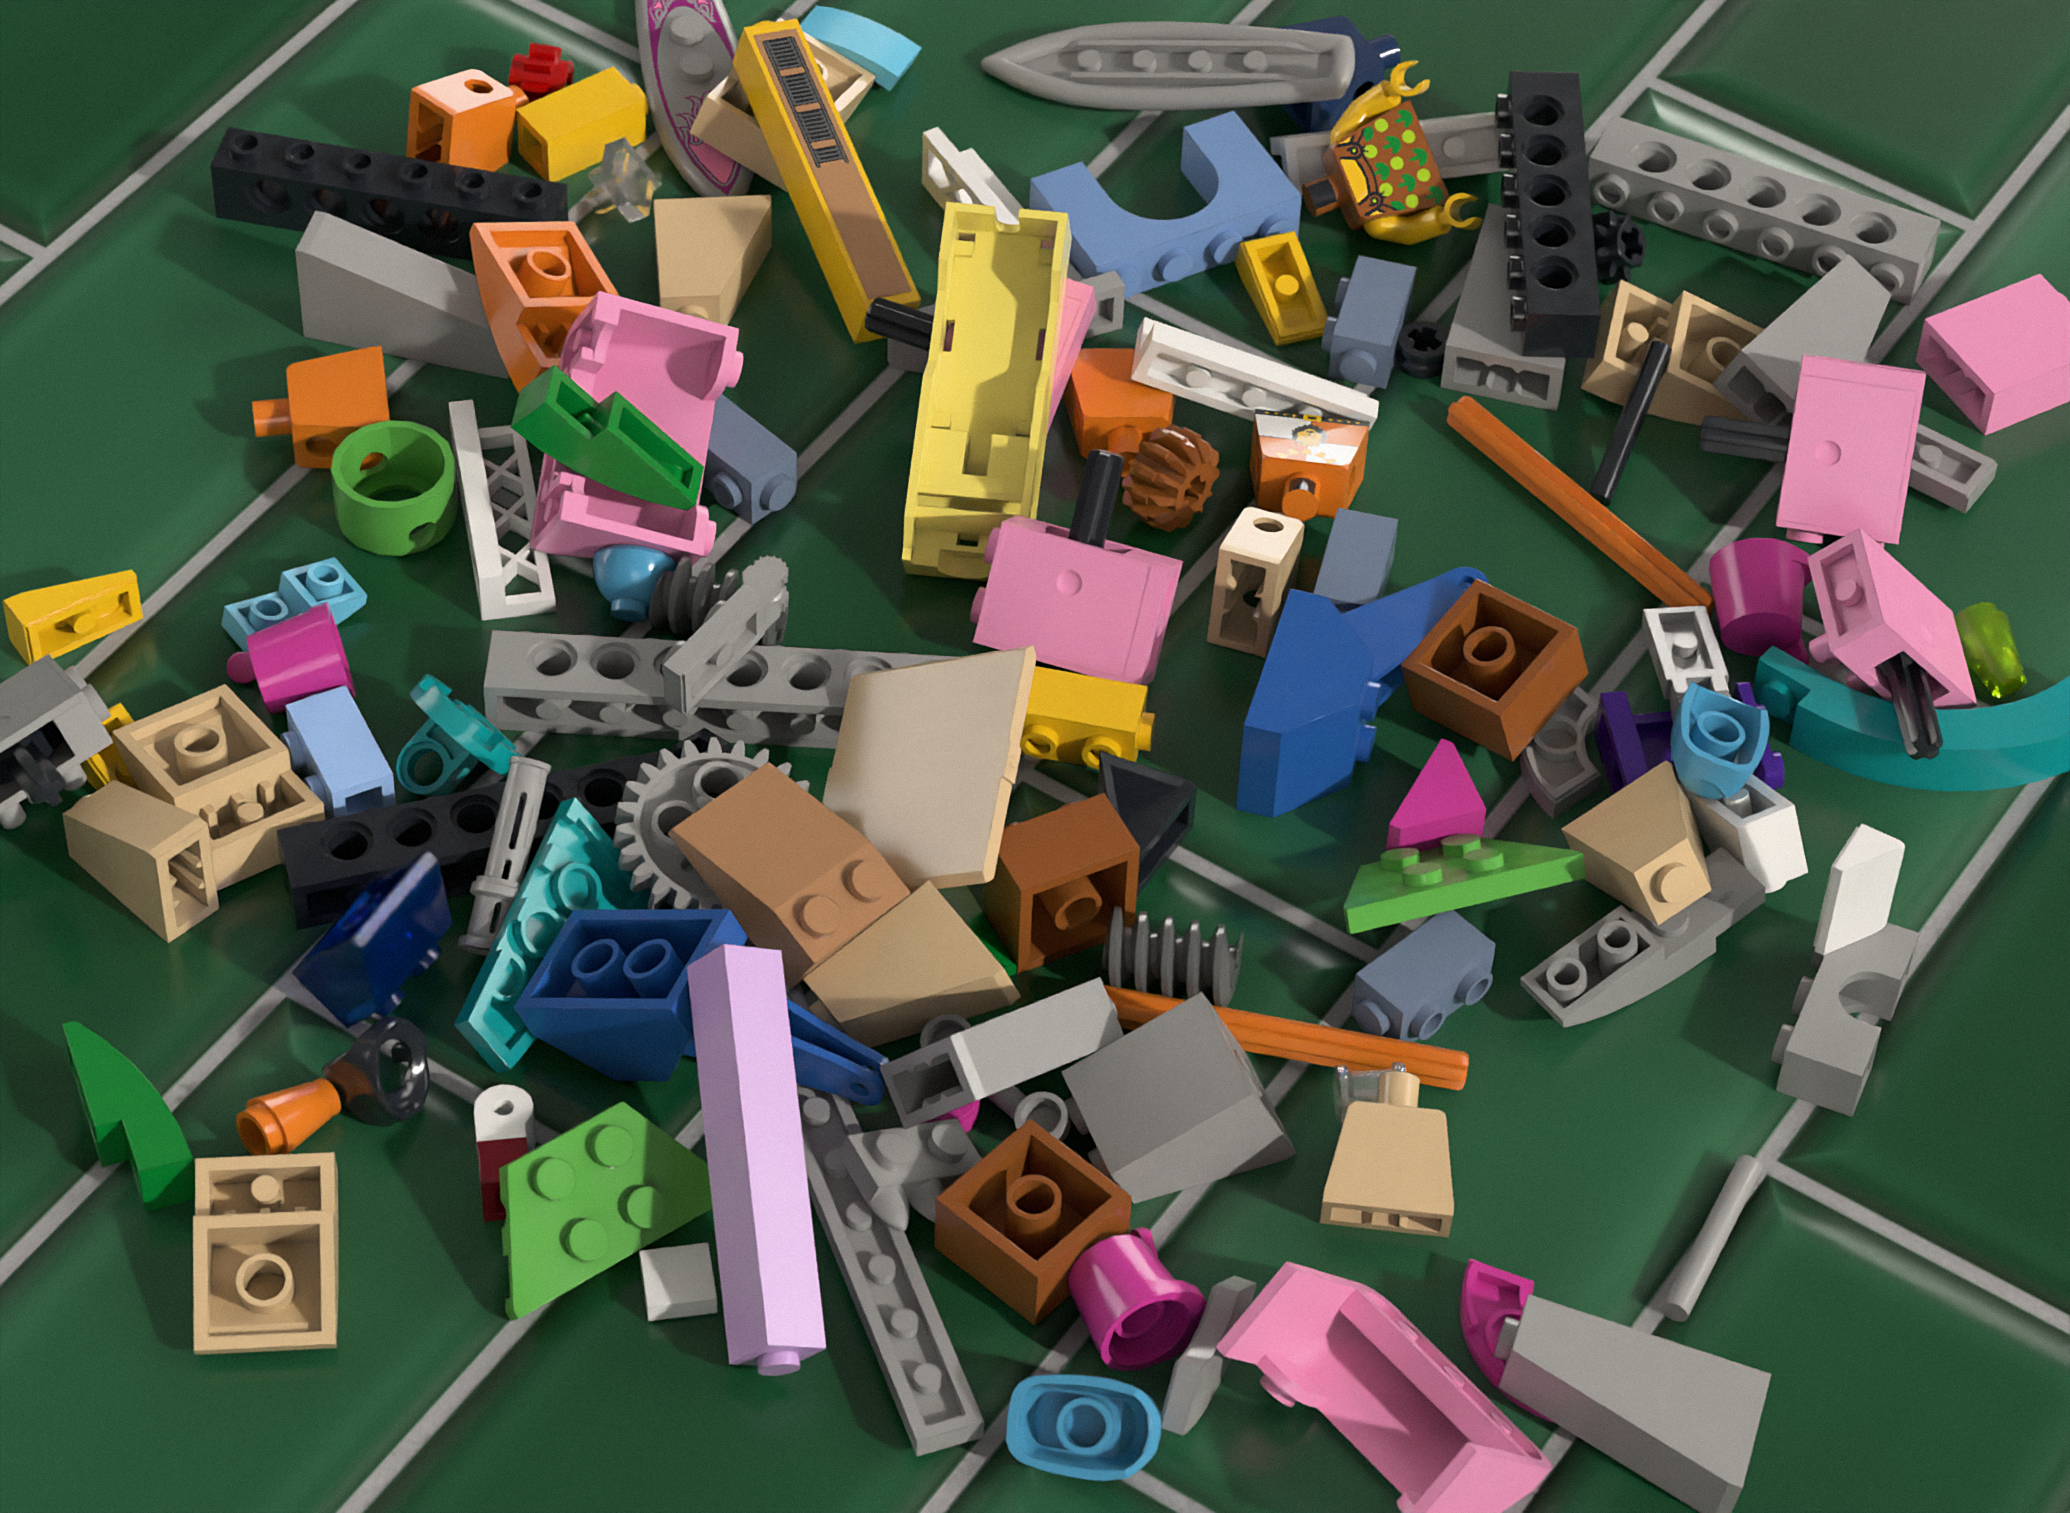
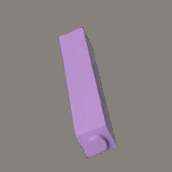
(756, 1159)

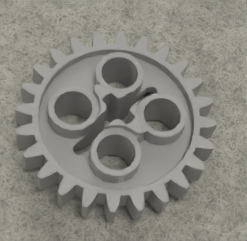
(665, 799)

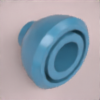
(628, 578)

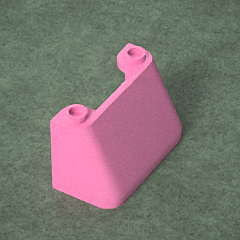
(672, 374)

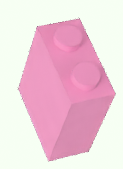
(2002, 353)

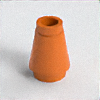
(286, 1117)

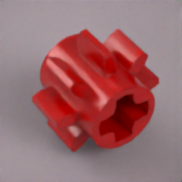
(541, 71)

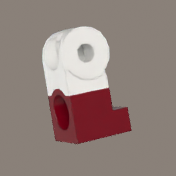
(502, 1134)

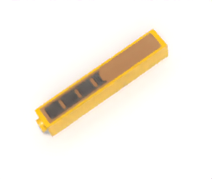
(822, 172)

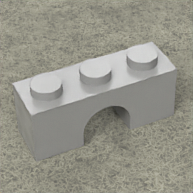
(1828, 1049)

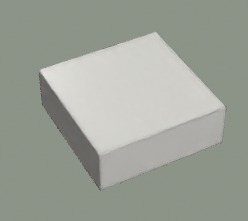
(678, 1281)

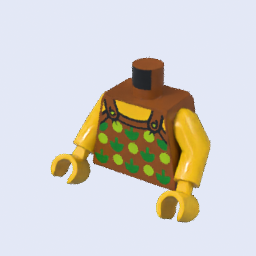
(1385, 170)

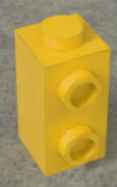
(575, 123)
(1080, 715)

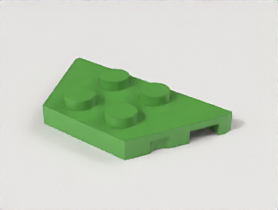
(1452, 877)
(593, 1202)

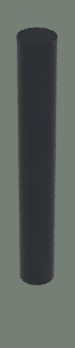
(1630, 422)

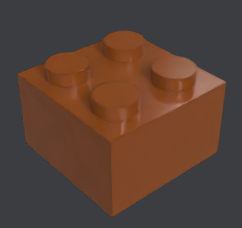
(1494, 669)
(1062, 881)
(1028, 1218)

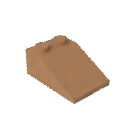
(788, 869)

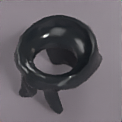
(358, 1079)

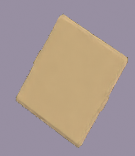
(933, 763)

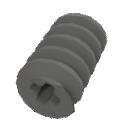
(686, 600)
(1171, 958)

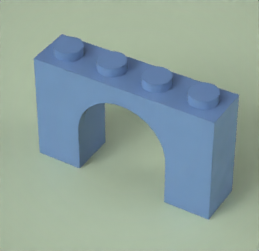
(1229, 170)

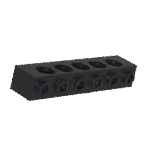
(398, 197)
(1548, 216)
(335, 858)

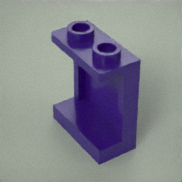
(1640, 742)

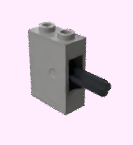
(45, 733)

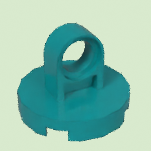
(457, 734)

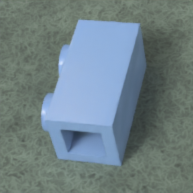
(337, 754)

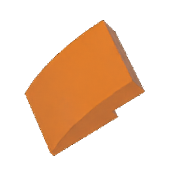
(533, 289)

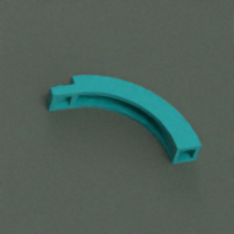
(1863, 735)

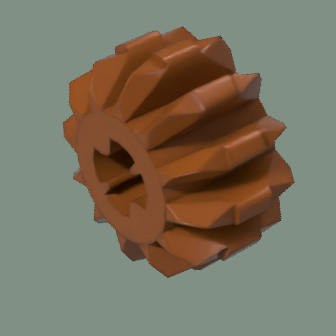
(1170, 478)

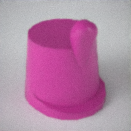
(1760, 596)
(294, 659)
(1133, 1302)

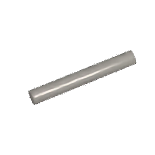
(1712, 1238)

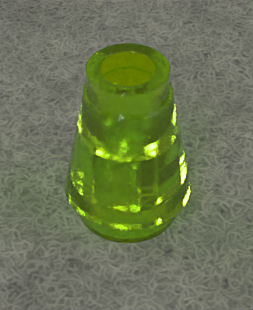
(1991, 648)

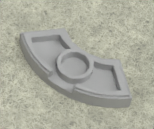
(1557, 758)
(1202, 1365)

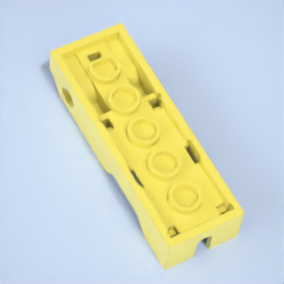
(986, 387)

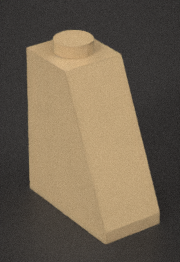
(710, 252)
(1644, 846)
(146, 856)
(907, 971)

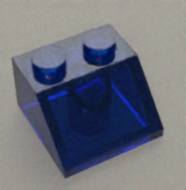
(379, 942)

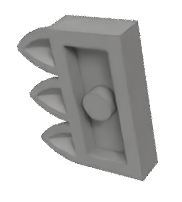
(907, 1167)

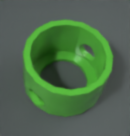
(412, 460)

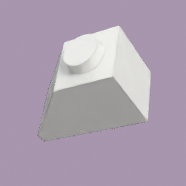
(1756, 829)

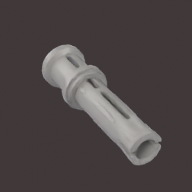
(525, 781)

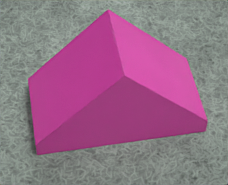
(1438, 804)

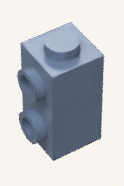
(1371, 315)
(747, 464)
(1357, 559)
(1423, 979)

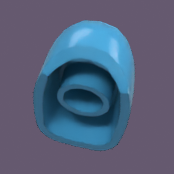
(1716, 742)
(1082, 1426)

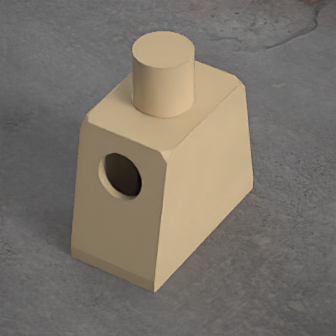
(1259, 556)
(1391, 1164)

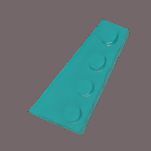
(569, 872)

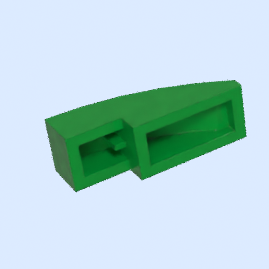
(606, 441)
(130, 1120)

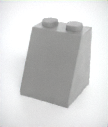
(1175, 1105)

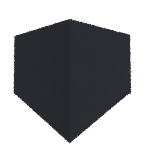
(1153, 807)

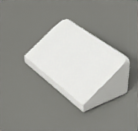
(1859, 889)

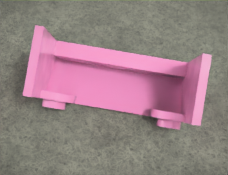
(1385, 1392)

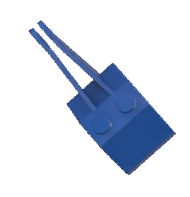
(1325, 683)
(622, 1004)

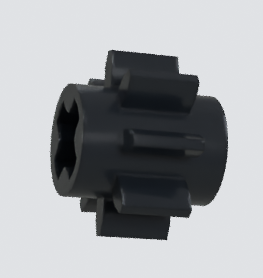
(1617, 245)

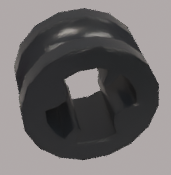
(1417, 336)

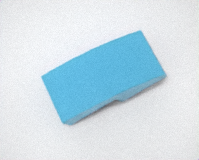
(863, 42)
(297, 593)

